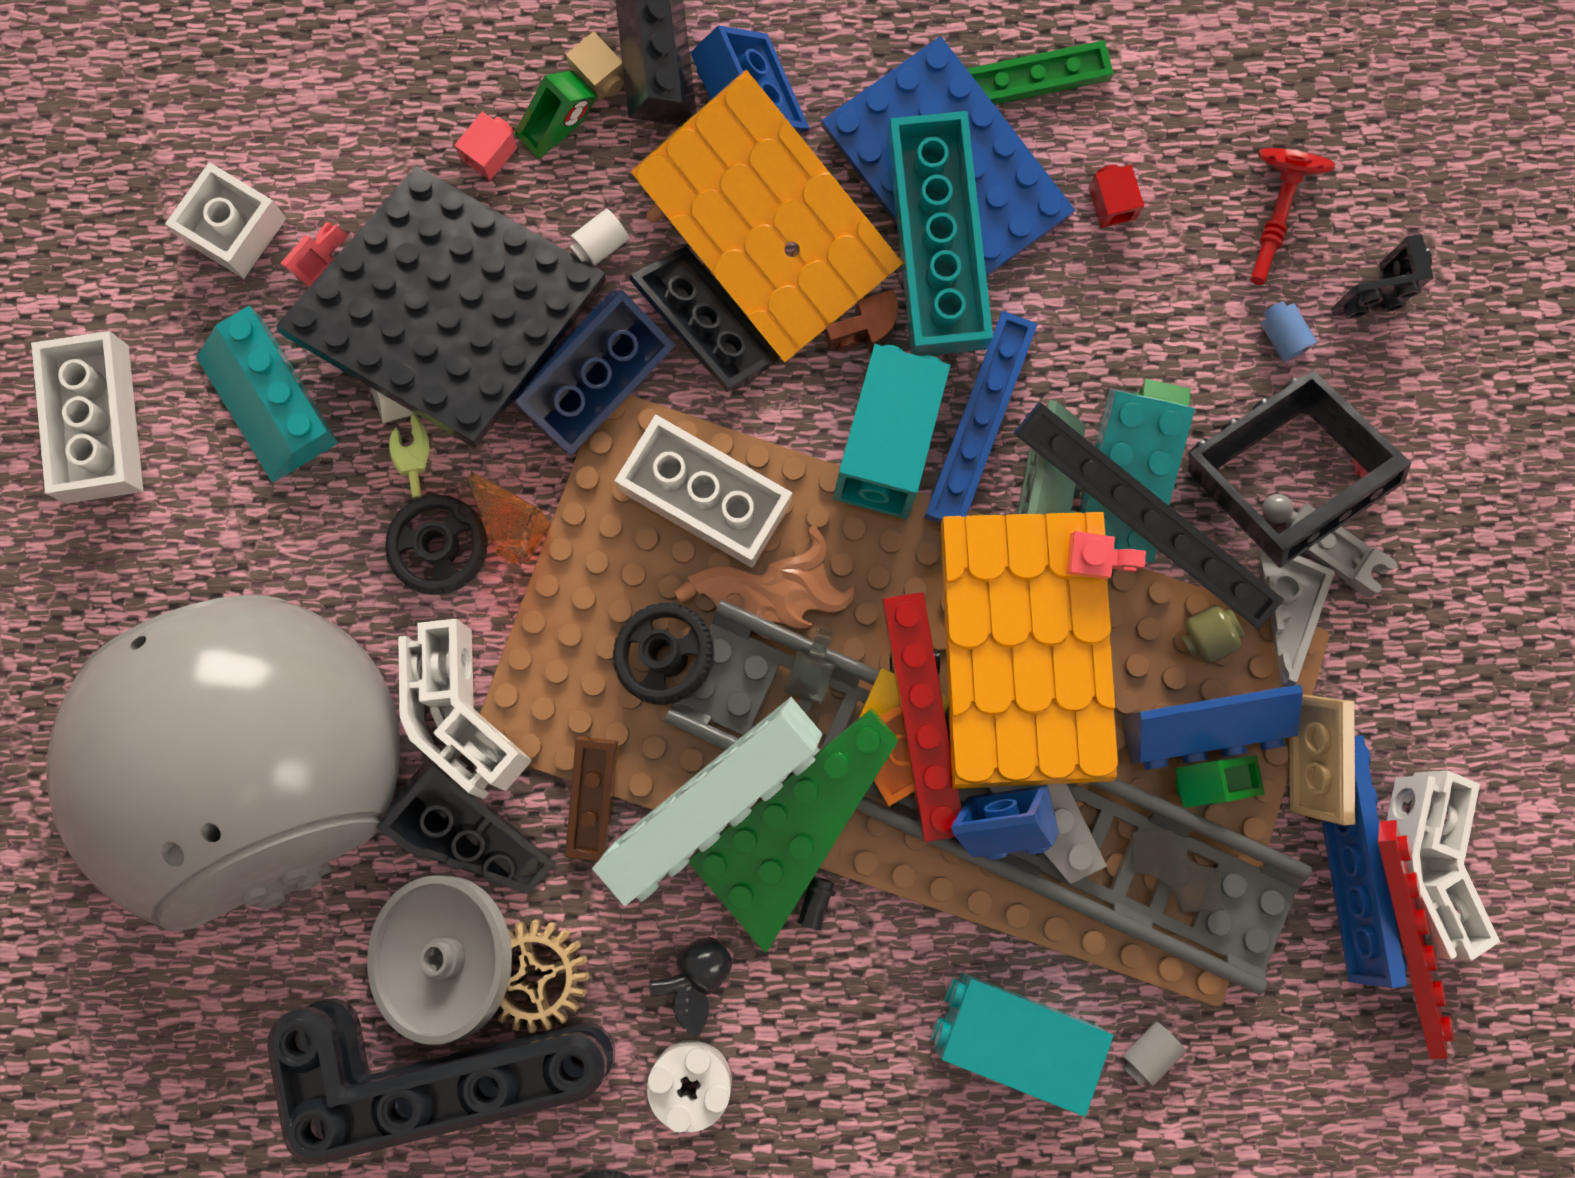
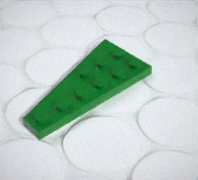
(778, 848)

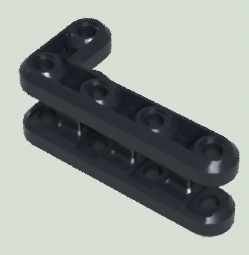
(328, 1086)

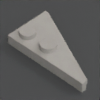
(1293, 623)

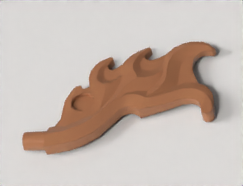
(780, 593)

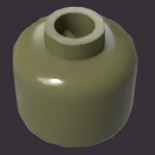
(1213, 633)

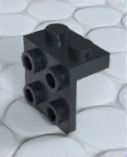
(1403, 273)

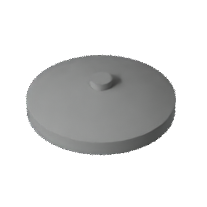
(439, 959)

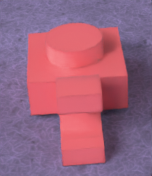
(312, 257)
(1095, 556)

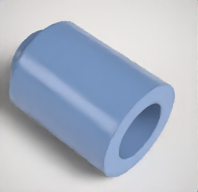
(1287, 331)

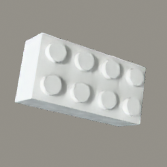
(87, 417)
(703, 491)

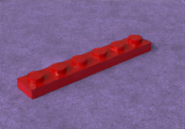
(922, 714)
(1412, 927)

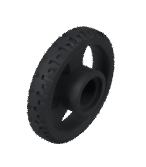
(446, 577)
(640, 630)

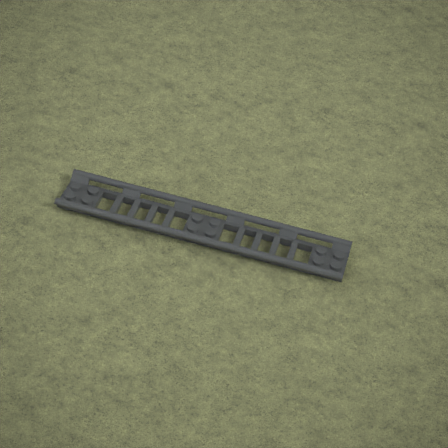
(1252, 897)

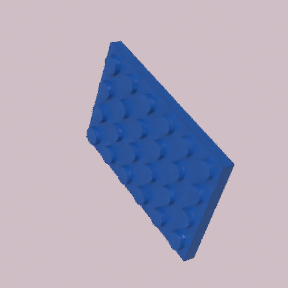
(1013, 190)

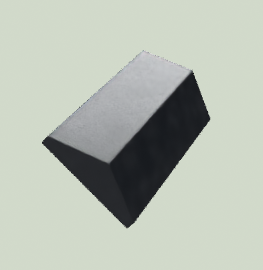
(705, 318)

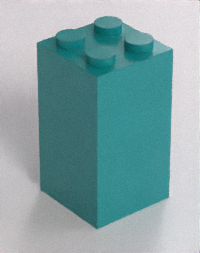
(891, 431)
(1021, 1043)

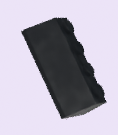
(656, 60)

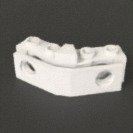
(440, 675)
(1440, 858)

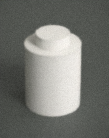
(598, 238)

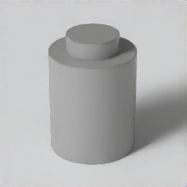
(1152, 1055)

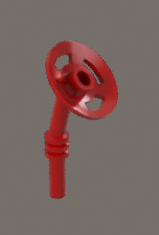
(1294, 167)

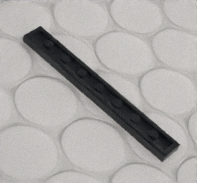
(1148, 515)

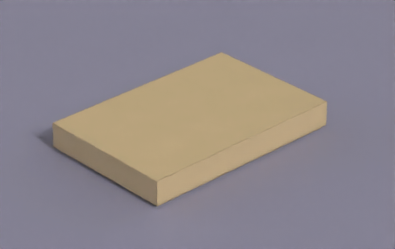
(1324, 761)

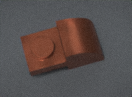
(872, 323)

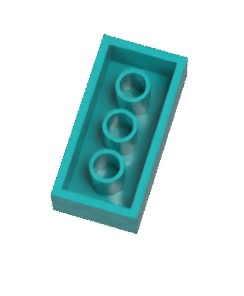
(1146, 441)

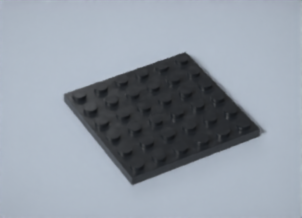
(442, 305)

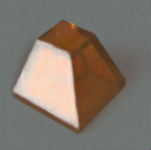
(509, 520)

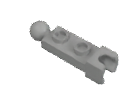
(1338, 551)

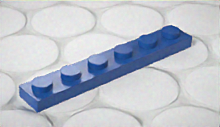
(981, 418)

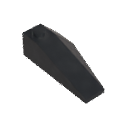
(459, 829)

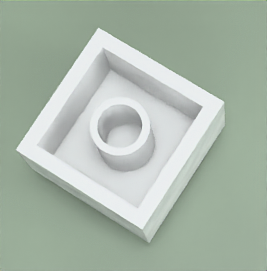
(226, 220)

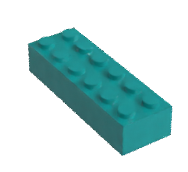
(939, 234)

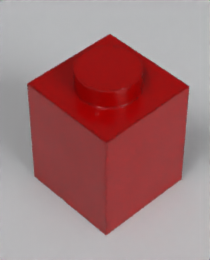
(1116, 195)

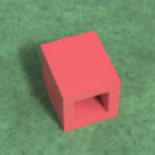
(486, 145)

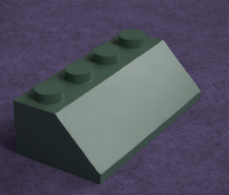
(1044, 486)

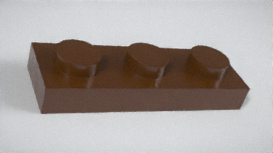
(591, 798)

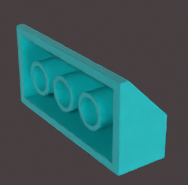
(264, 394)

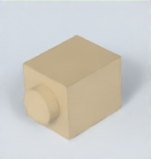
(597, 66)

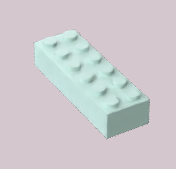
(709, 801)

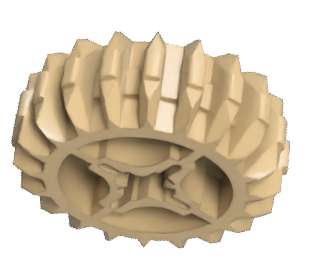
(540, 993)

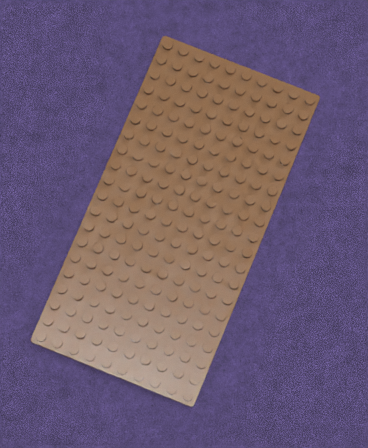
(618, 556)

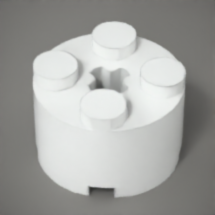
(680, 1108)

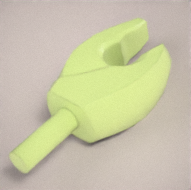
(413, 458)

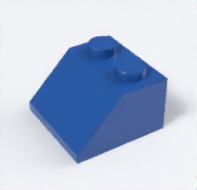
(1007, 823)

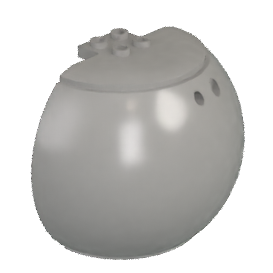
(221, 758)

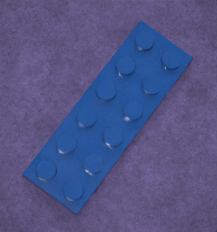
(1362, 889)

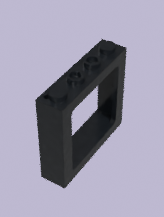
(1314, 397)

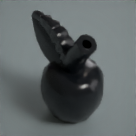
(702, 970)

